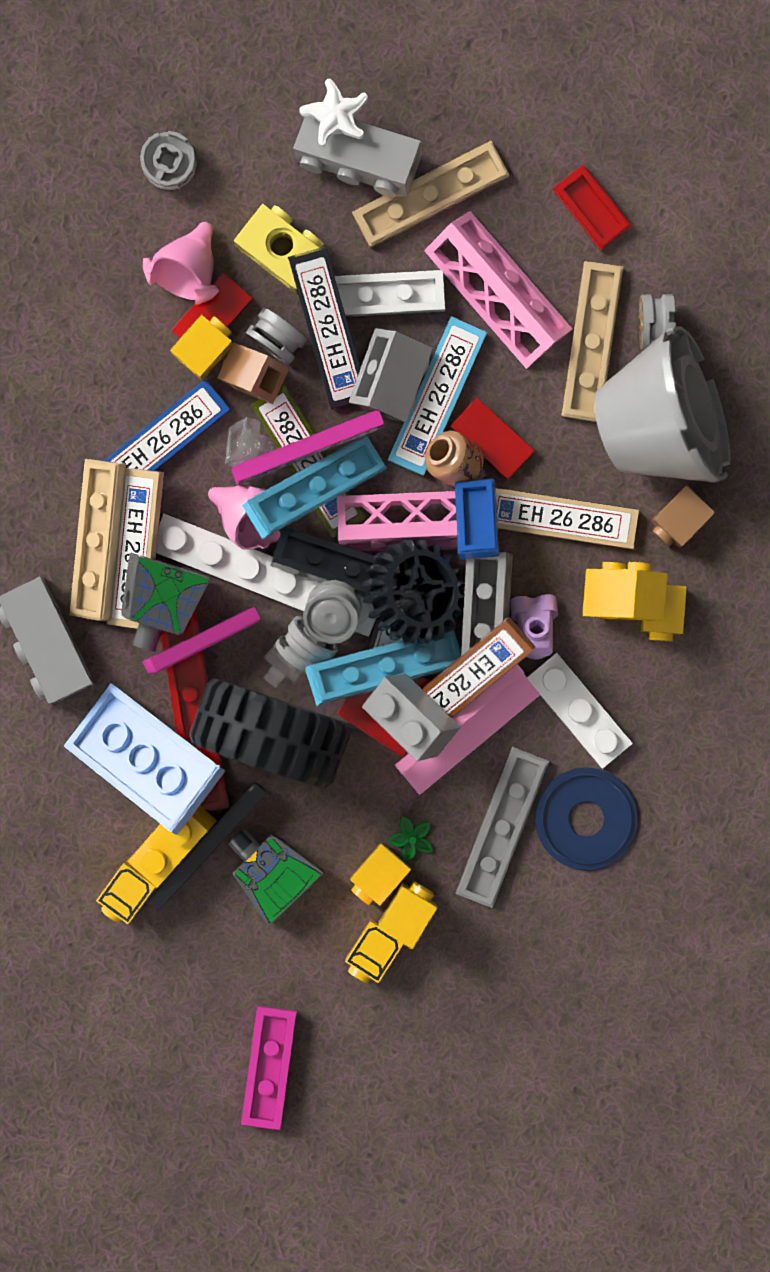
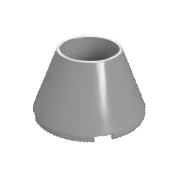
(663, 414)

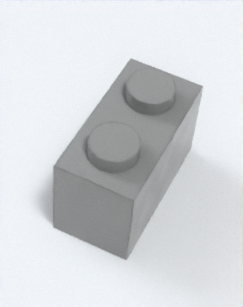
(391, 374)
(411, 717)

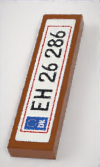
(479, 667)

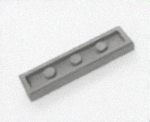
(502, 827)

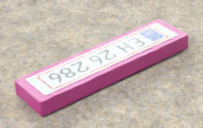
(307, 447)

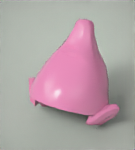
(185, 266)
(235, 519)

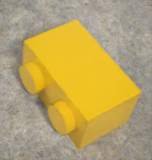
(624, 592)
(165, 850)
(408, 913)

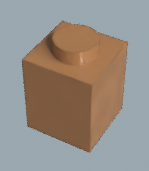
(253, 373)
(681, 518)

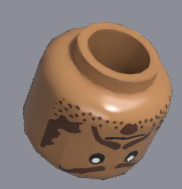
(453, 458)

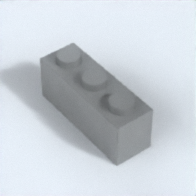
(377, 159)
(485, 596)
(44, 641)

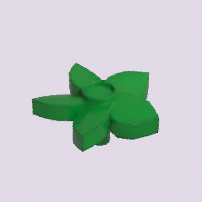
(411, 838)

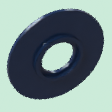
(578, 850)

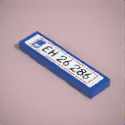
(172, 429)

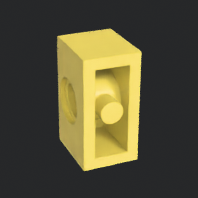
(260, 233)

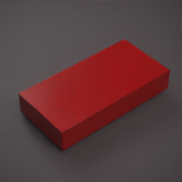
(591, 207)
(225, 306)
(498, 442)

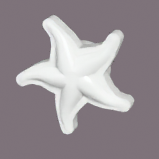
(335, 114)

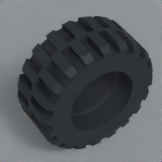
(270, 733)

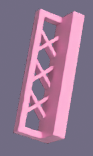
(508, 283)
(375, 537)
(477, 723)

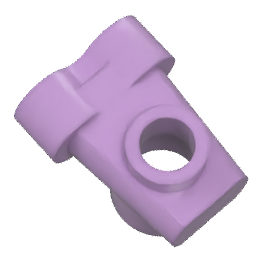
(536, 621)

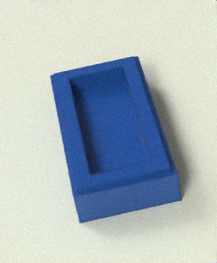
(476, 519)

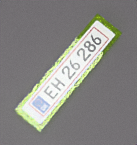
(287, 425)

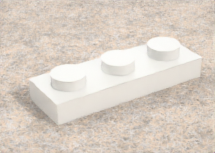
(392, 293)
(579, 710)

